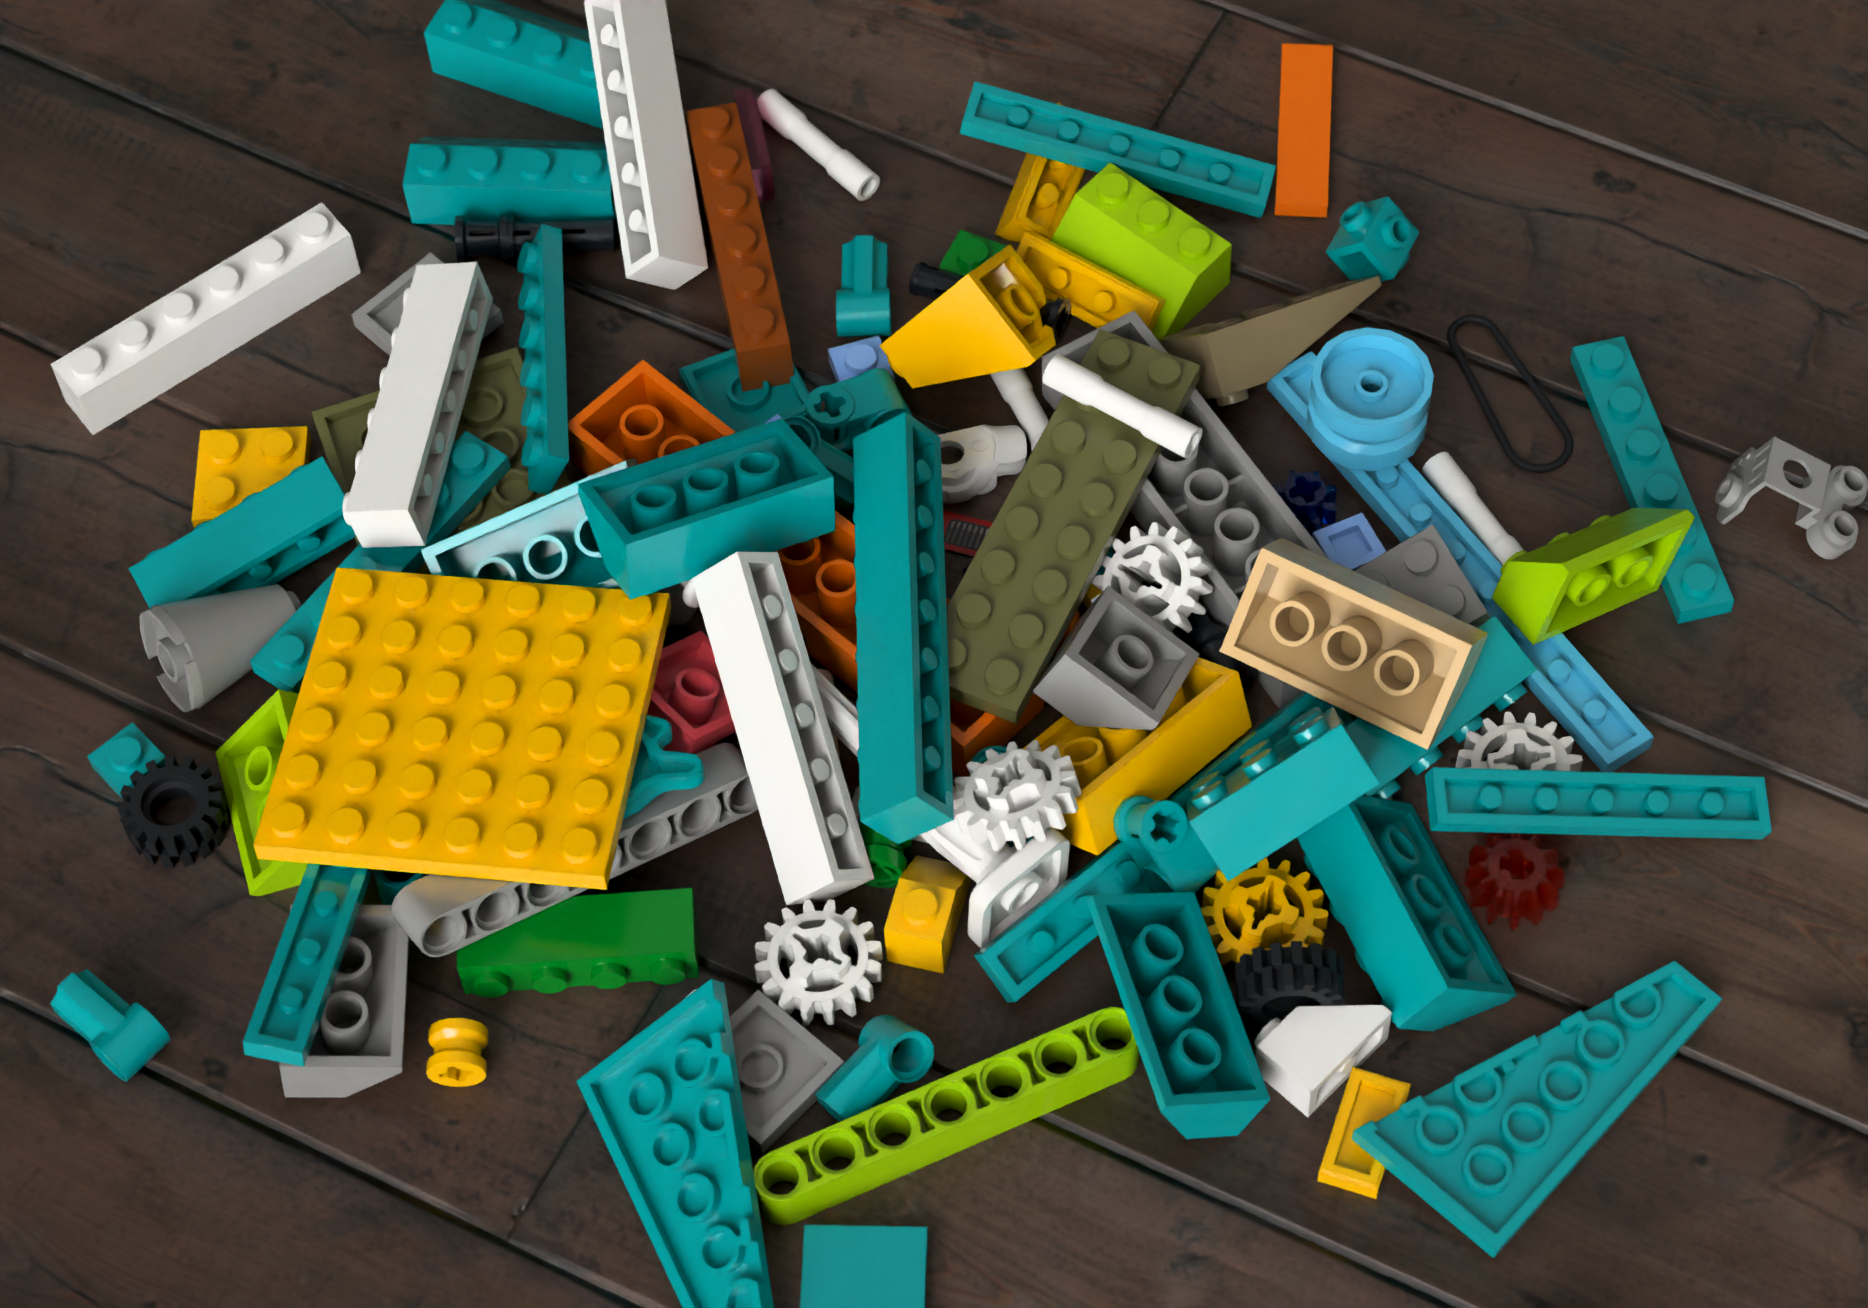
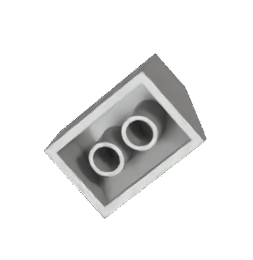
(364, 1016)

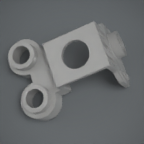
(1822, 500)

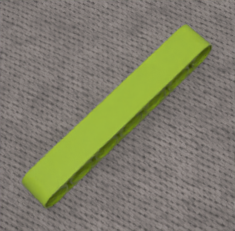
(935, 1139)

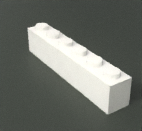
(646, 141)
(206, 318)
(418, 406)
(782, 728)

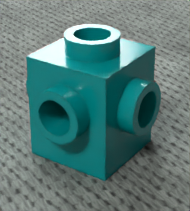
(1372, 240)

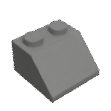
(1116, 667)

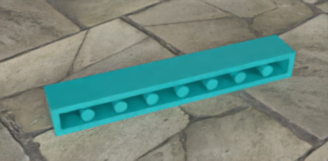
(901, 631)

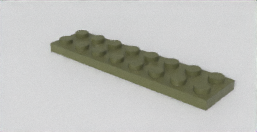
(1056, 530)

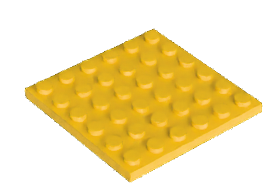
(466, 728)

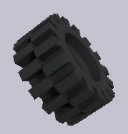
(162, 786)
(1287, 977)

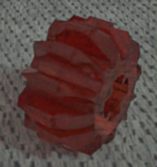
(1528, 896)

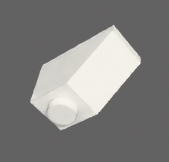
(1316, 1049)

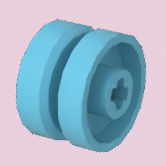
(1369, 399)

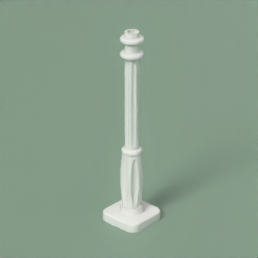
(1006, 880)

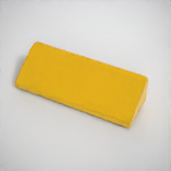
(1039, 197)

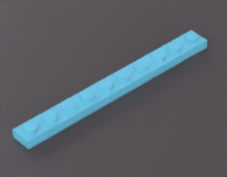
(1563, 676)

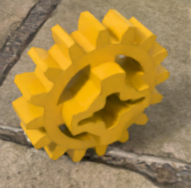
(1249, 898)

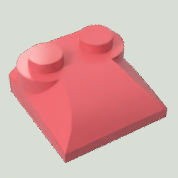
(691, 695)

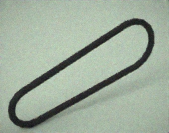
(1530, 382)

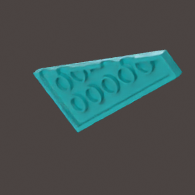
(1525, 1118)
(683, 1150)

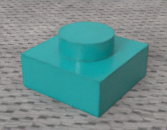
(123, 756)

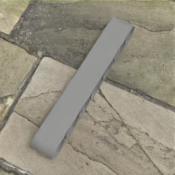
(455, 911)

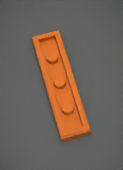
(1304, 130)

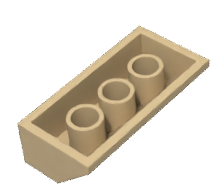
(1353, 642)

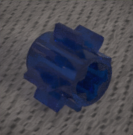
(1309, 499)

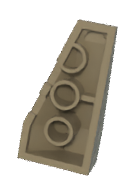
(1264, 339)

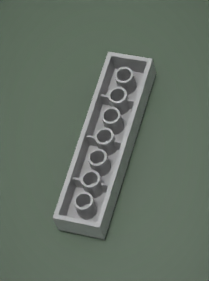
(1210, 497)

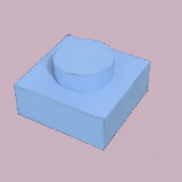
(858, 357)
(1349, 542)

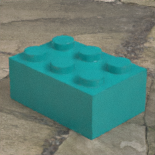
(1279, 791)

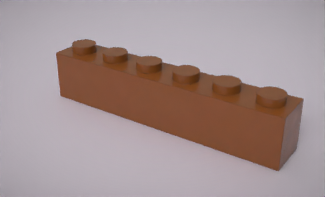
(739, 247)

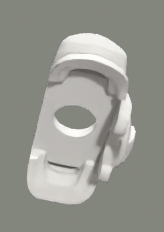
(987, 455)

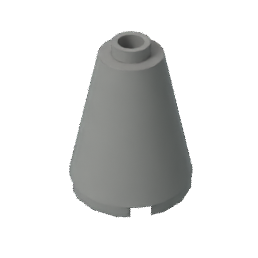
(211, 639)

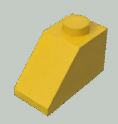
(925, 914)

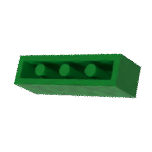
(587, 943)

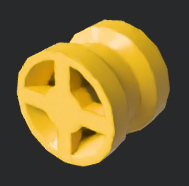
(457, 1052)

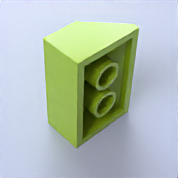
(1147, 243)
(1590, 570)
(247, 771)

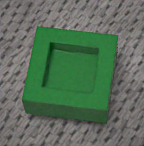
(969, 252)

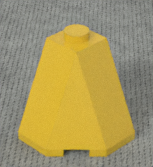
(975, 327)

